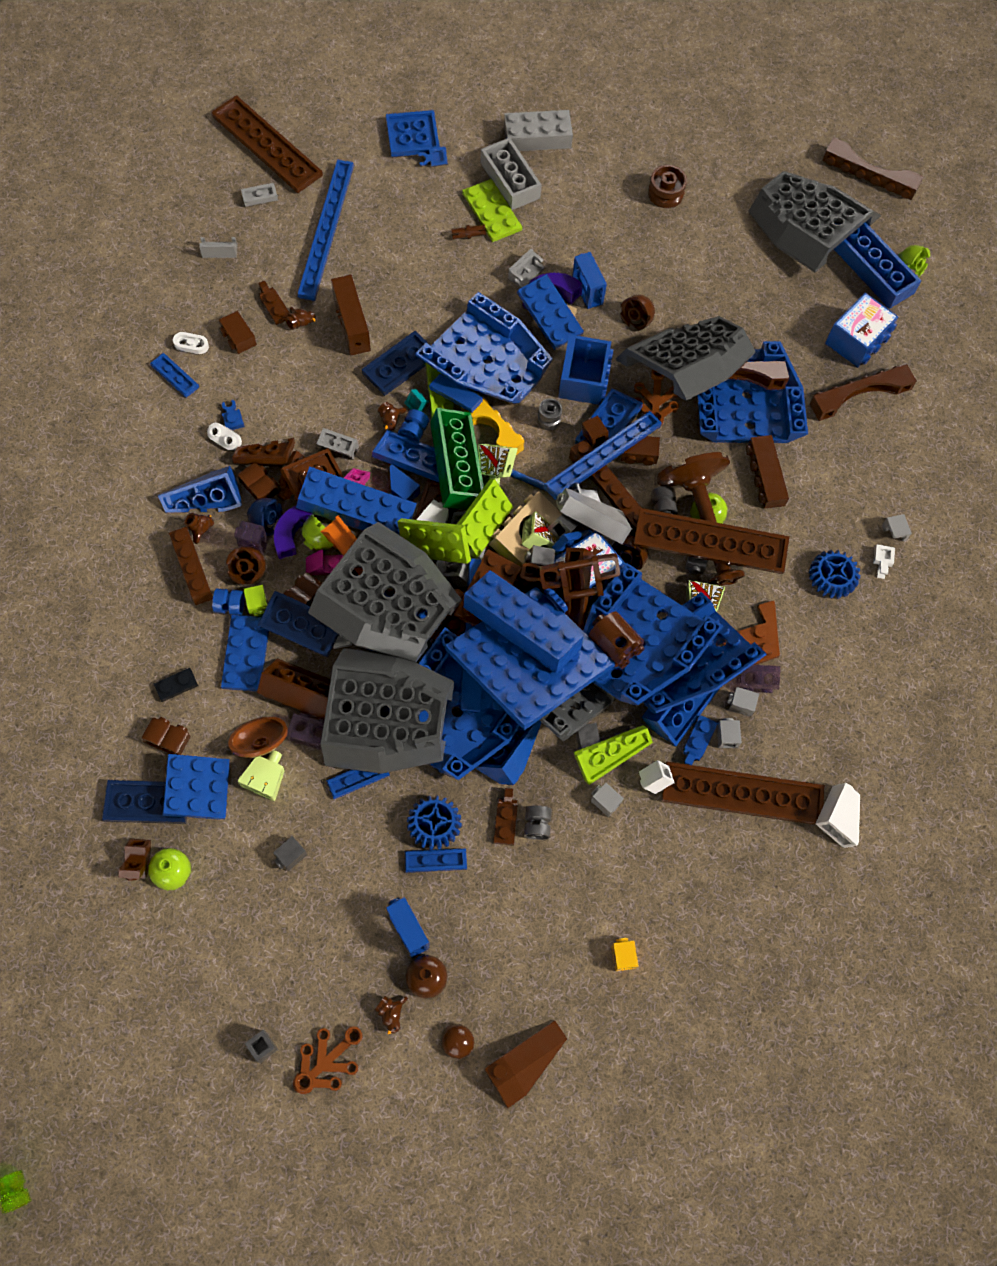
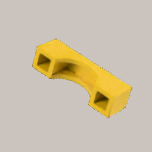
(486, 415)

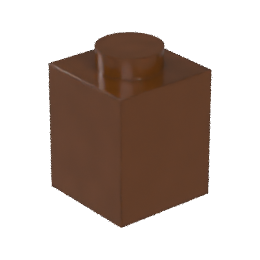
(594, 431)

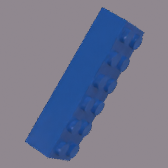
(878, 266)
(352, 502)
(523, 621)

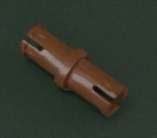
(468, 231)

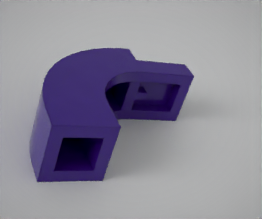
(566, 285)
(286, 529)

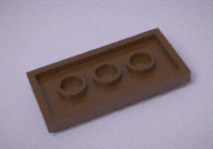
(499, 565)

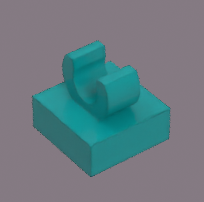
(416, 400)

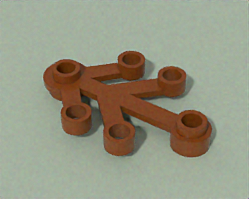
(655, 399)
(324, 1062)

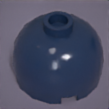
(265, 512)

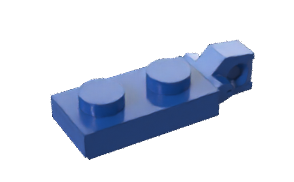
(699, 739)

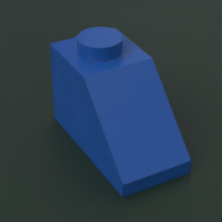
(402, 485)

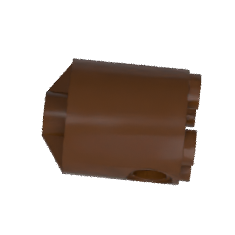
(613, 631)

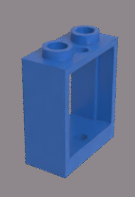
(593, 282)
(407, 927)

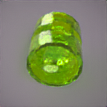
(19, 1197)

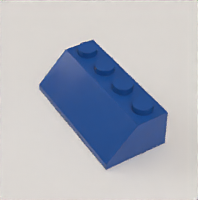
(676, 721)

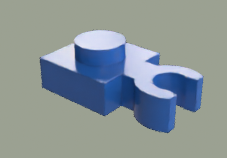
(437, 157)
(232, 417)

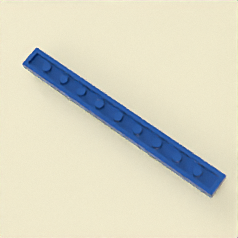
(325, 230)

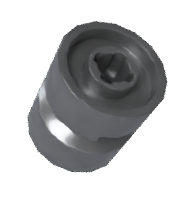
(549, 414)
(664, 499)
(537, 815)

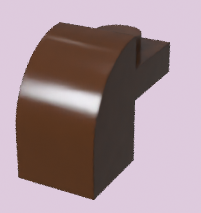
(136, 859)

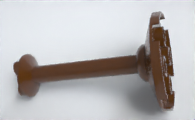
(695, 477)

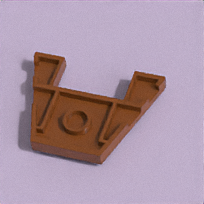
(764, 634)

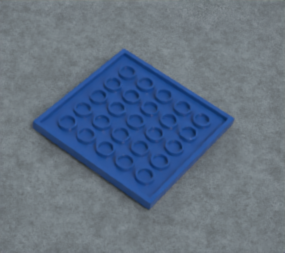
(518, 680)

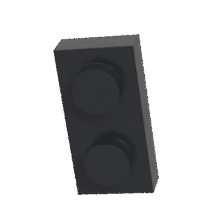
(175, 684)

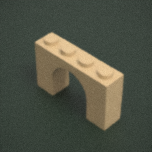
(508, 540)

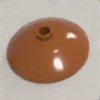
(258, 737)

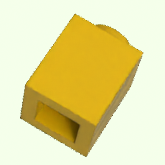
(624, 955)

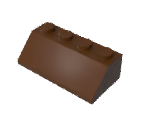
(295, 687)

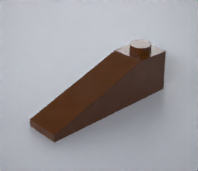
(522, 1066)

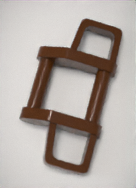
(593, 561)

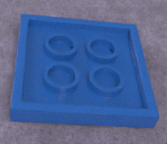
(412, 132)
(196, 787)

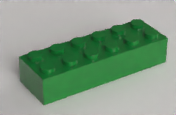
(456, 458)

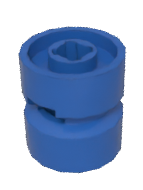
(414, 424)
(228, 601)

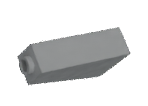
(594, 514)

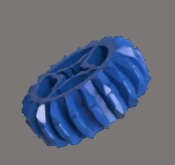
(826, 562)
(426, 822)

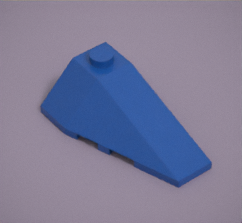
(209, 491)
(511, 760)

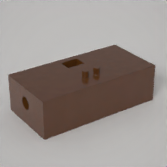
(351, 315)

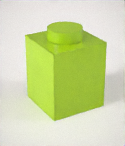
(256, 600)

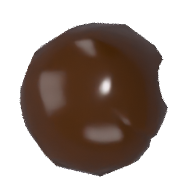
(457, 1041)

